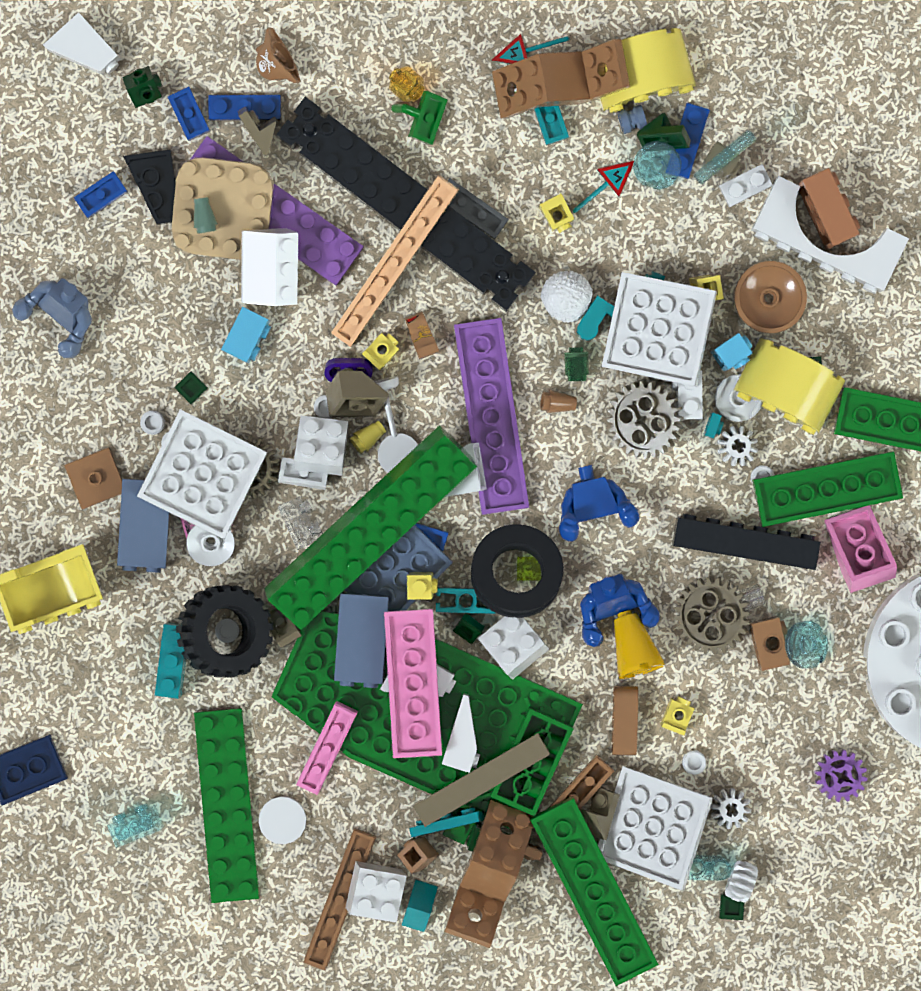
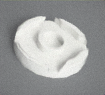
(730, 405)
(282, 820)

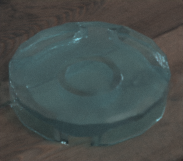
(657, 165)
(806, 644)

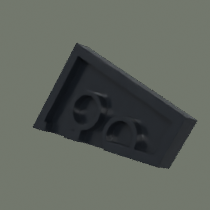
(156, 181)

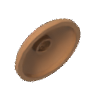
(787, 292)

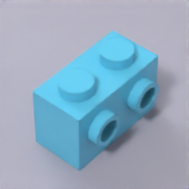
(733, 352)

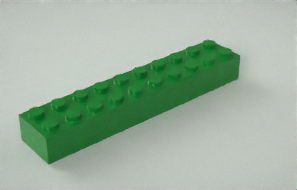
(370, 527)

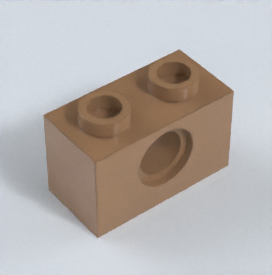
(760, 632)

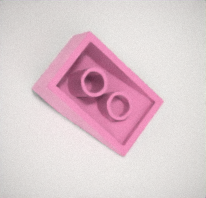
(861, 549)

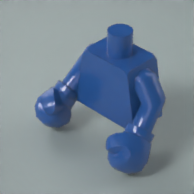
(592, 500)
(612, 597)

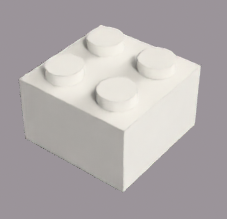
(321, 445)
(513, 645)
(375, 891)

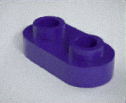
(347, 363)

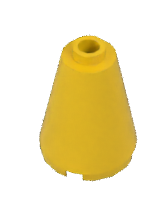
(634, 647)

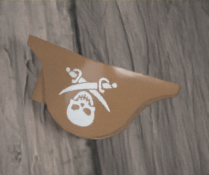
(275, 60)

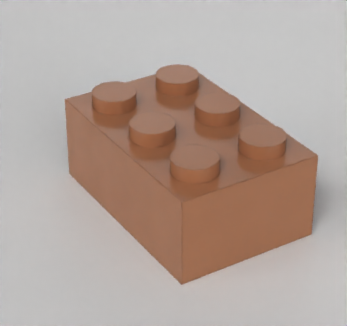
(828, 208)

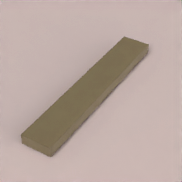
(481, 780)

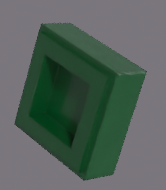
(191, 387)
(468, 628)
(730, 908)

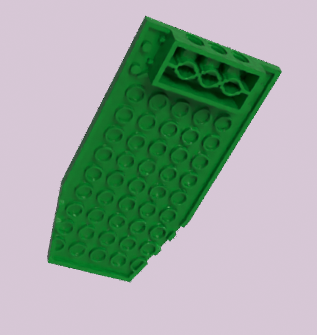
(501, 710)

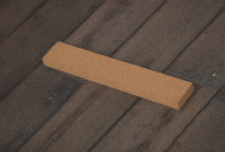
(334, 909)

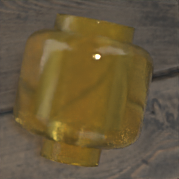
(406, 84)

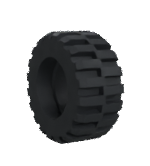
(254, 631)

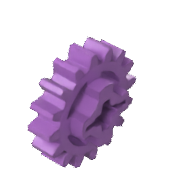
(835, 784)

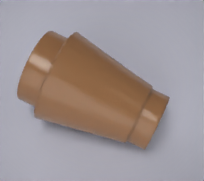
(557, 402)

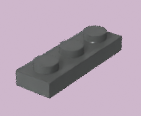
(477, 211)

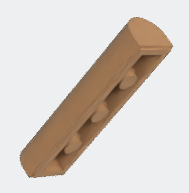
(586, 782)

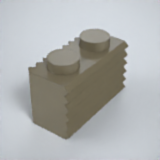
(728, 170)

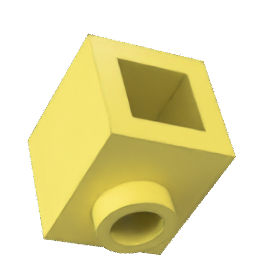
(421, 585)

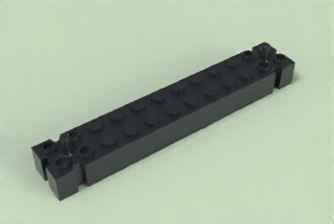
(395, 197)

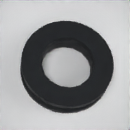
(524, 539)

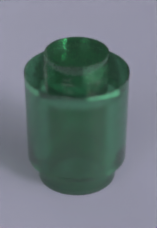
(576, 364)

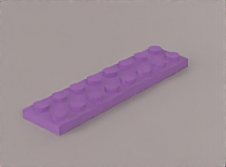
(319, 242)
(492, 414)

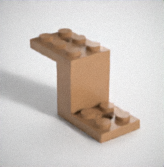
(560, 78)
(490, 874)

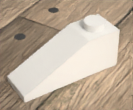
(462, 742)

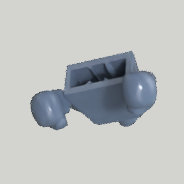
(65, 306)

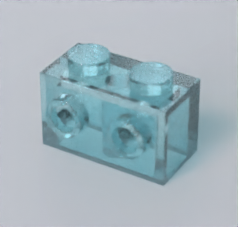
(135, 825)

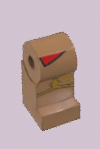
(421, 335)

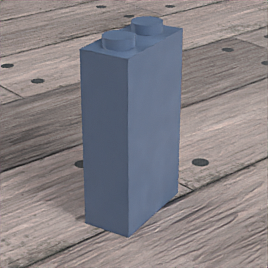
(141, 531)
(361, 639)

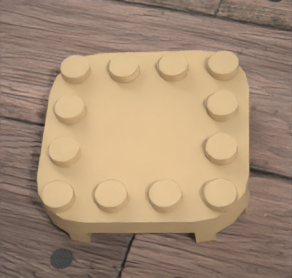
(237, 195)

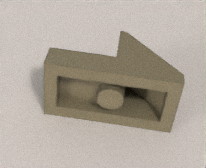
(261, 134)
(284, 629)
(601, 812)

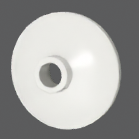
(207, 553)

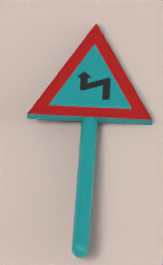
(516, 51)
(615, 178)

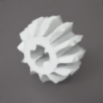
(741, 439)
(722, 811)
(741, 881)

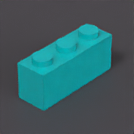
(171, 664)

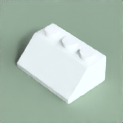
(269, 267)

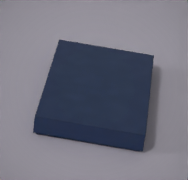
(30, 769)

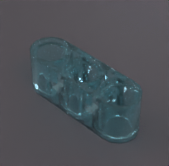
(707, 872)

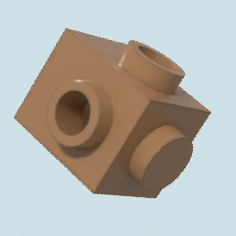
(417, 854)

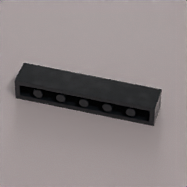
(746, 543)

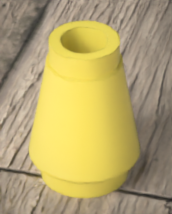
(366, 437)

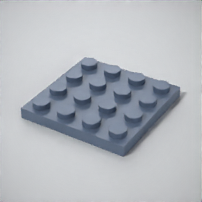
(389, 572)

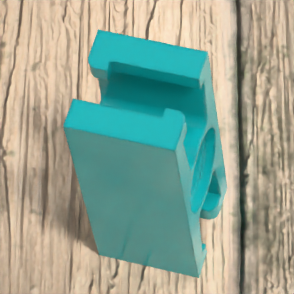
(458, 608)

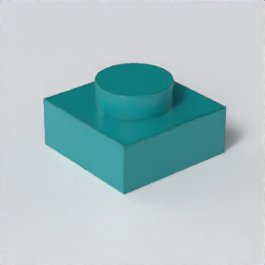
(713, 426)

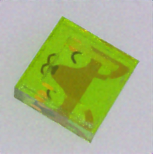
(528, 569)

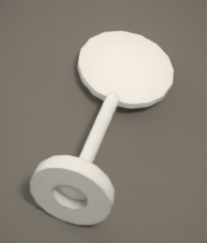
(397, 445)

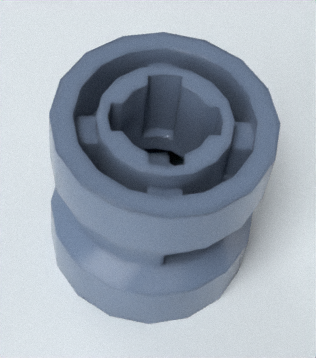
(632, 119)

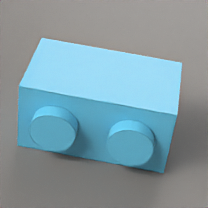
(246, 335)

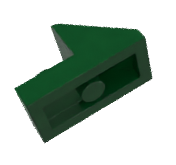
(662, 131)

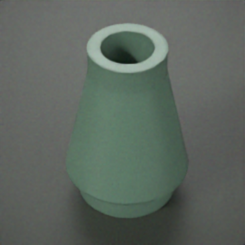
(203, 216)

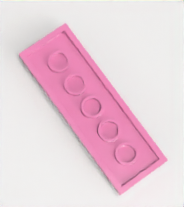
(413, 683)

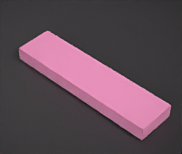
(327, 747)

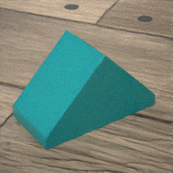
(419, 905)

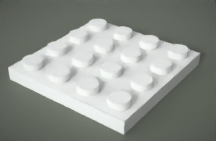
(659, 329)
(202, 474)
(655, 828)

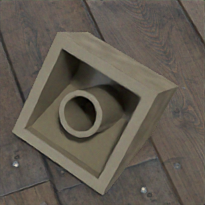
(354, 395)

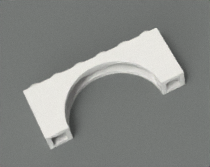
(780, 224)

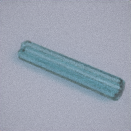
(724, 157)

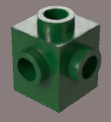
(143, 86)

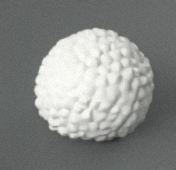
(566, 296)

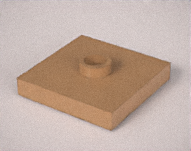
(95, 478)

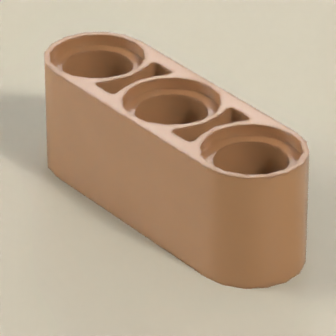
(625, 720)

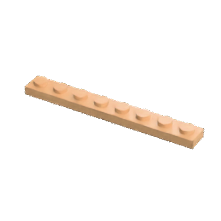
(395, 260)

